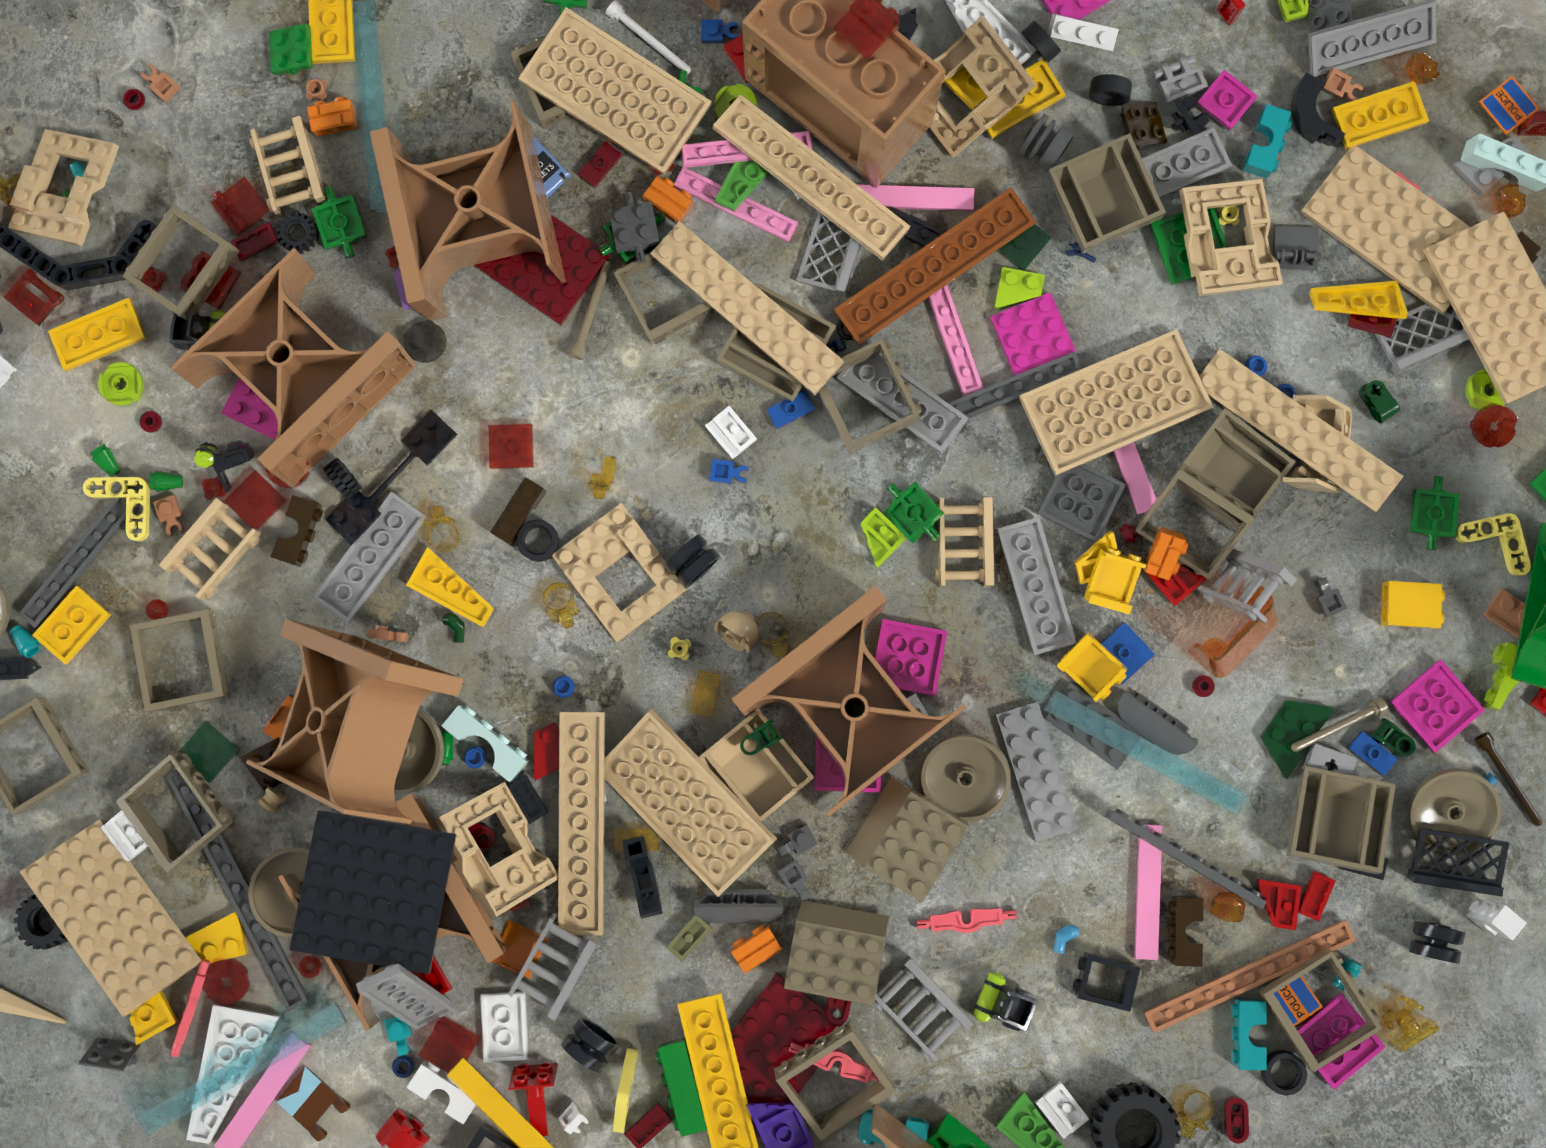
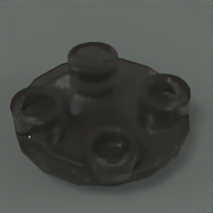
(425, 341)

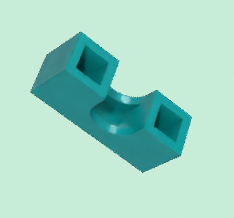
(1273, 124)
(1246, 1014)
(917, 1125)

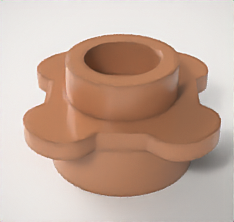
(311, 85)

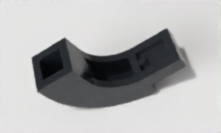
(1306, 116)
(643, 876)

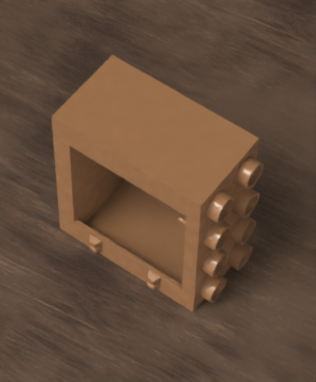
(853, 106)

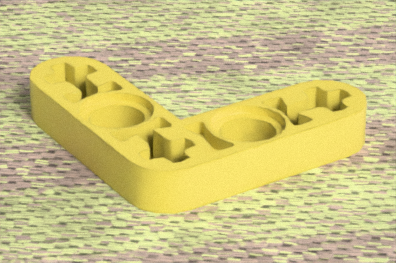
(132, 499)
(1505, 534)
(624, 1090)

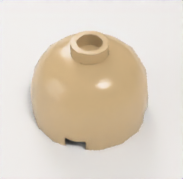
(738, 630)

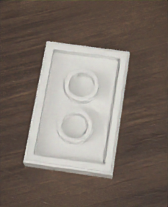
(504, 1026)

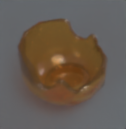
(1421, 68)
(1509, 200)
(1228, 907)

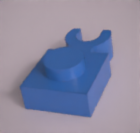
(713, 30)
(724, 471)

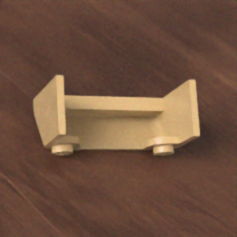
(1337, 416)

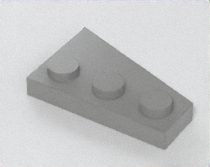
(1484, 178)

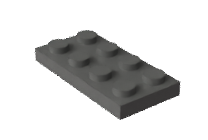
(1102, 750)

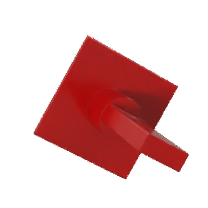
(534, 1079)

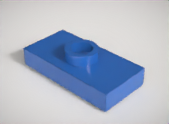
(788, 411)
(1372, 753)

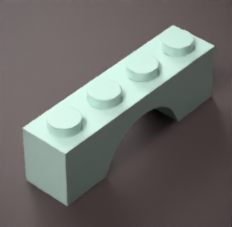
(1490, 153)
(507, 761)

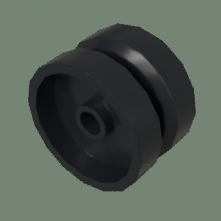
(689, 558)
(1437, 941)
(590, 1045)

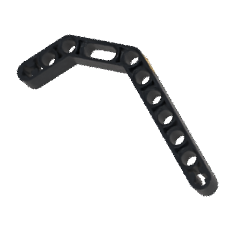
(74, 271)

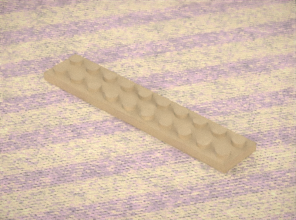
(811, 177)
(747, 308)
(1299, 431)
(581, 822)

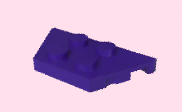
(780, 1125)

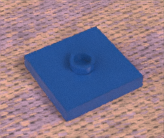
(1128, 649)

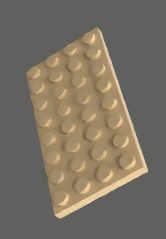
(615, 91)
(1384, 222)
(1496, 302)
(1115, 402)
(686, 803)
(111, 918)

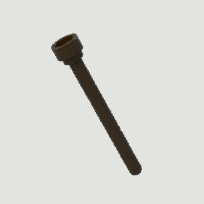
(1486, 743)

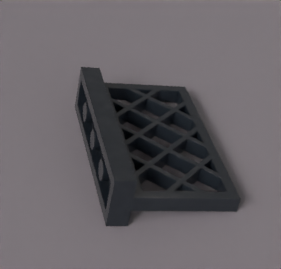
(1451, 879)

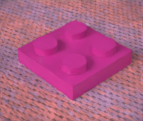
(1226, 100)

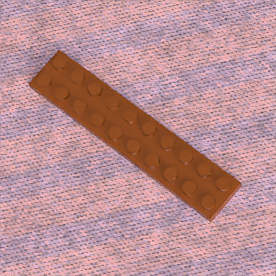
(934, 266)

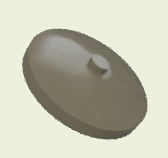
(421, 757)
(966, 776)
(1455, 803)
(267, 895)

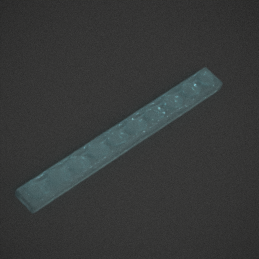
(370, 91)
(1145, 752)
(241, 1069)

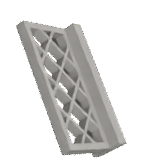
(847, 266)
(1427, 352)

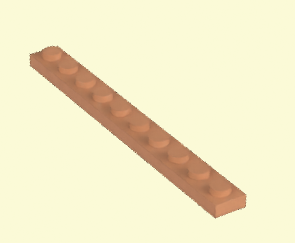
(1247, 976)

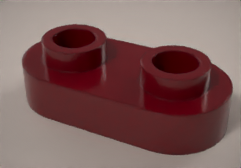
(477, 830)
(843, 1008)
(1236, 1118)

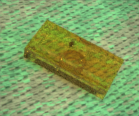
(705, 693)
(650, 835)

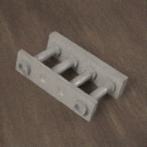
(1249, 564)
(575, 966)
(942, 1004)

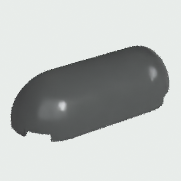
(1155, 724)
(739, 906)

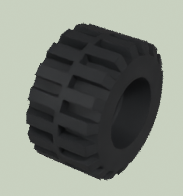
(30, 928)

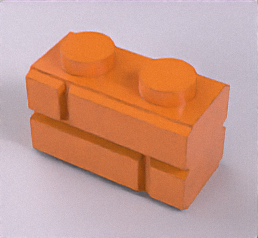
(332, 116)
(668, 200)
(1165, 553)
(756, 948)

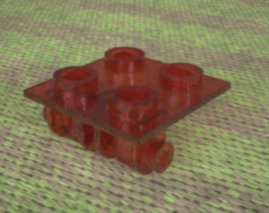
(240, 206)
(448, 1044)

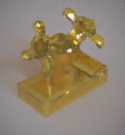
(1412, 1031)

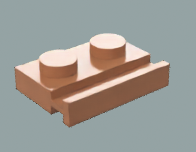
(1506, 612)

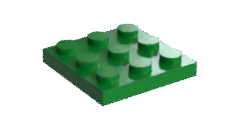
(1171, 244)

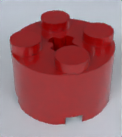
(402, 1132)

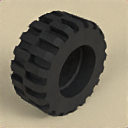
(1129, 1098)

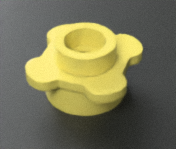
(1233, 219)
(684, 644)

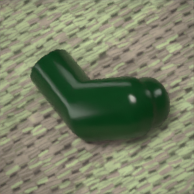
(456, 625)

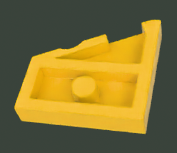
(1085, 563)

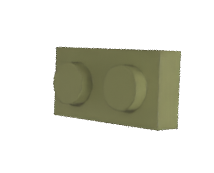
(689, 937)

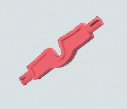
(954, 921)
(188, 1013)
(847, 1068)

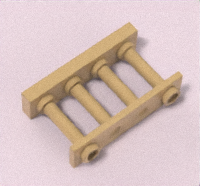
(309, 171)
(189, 545)
(984, 553)

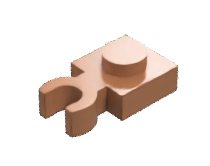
(161, 84)
(1338, 84)
(168, 511)
(382, 633)

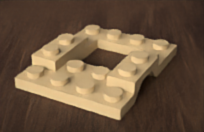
(994, 71)
(53, 215)
(1231, 267)
(599, 549)
(513, 877)

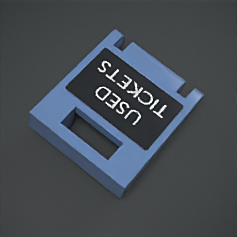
(550, 169)

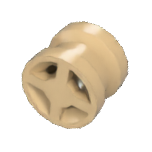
(271, 800)

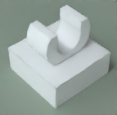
(571, 1118)

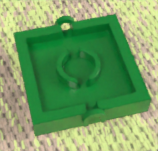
(290, 49)

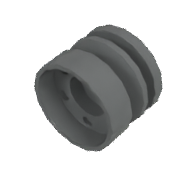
(1046, 142)

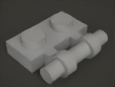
(1182, 85)

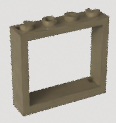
(553, 114)
(205, 280)
(671, 326)
(895, 369)
(1216, 495)
(214, 656)
(62, 743)
(149, 829)
(1358, 997)
(853, 1106)

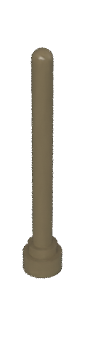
(577, 349)
(1376, 707)

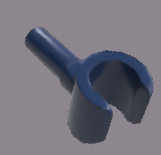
(1076, 251)
(838, 345)

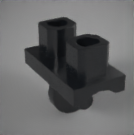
(1196, 123)

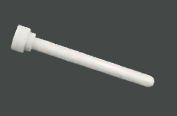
(616, 11)

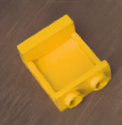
(1114, 580)
(1412, 604)
(1093, 667)

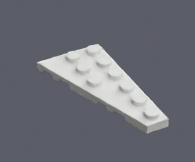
(968, 11)
(229, 1036)

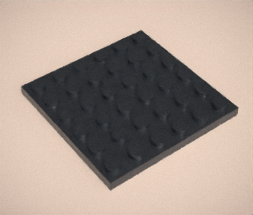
(373, 891)

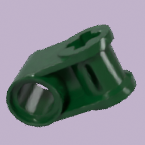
(1380, 403)
(1390, 735)
(762, 738)

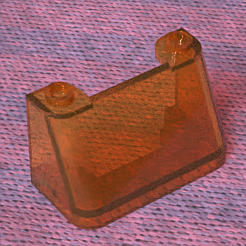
(1222, 657)

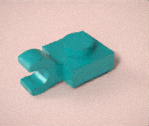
(398, 1031)

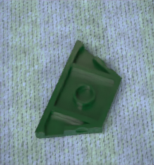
(1290, 724)

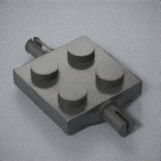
(634, 227)

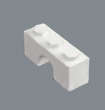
(1082, 32)
(1496, 919)
(430, 1078)

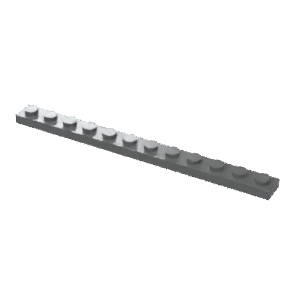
(237, 887)

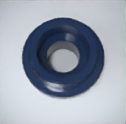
(400, 1072)

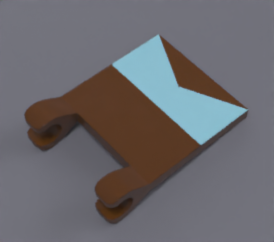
(308, 1100)

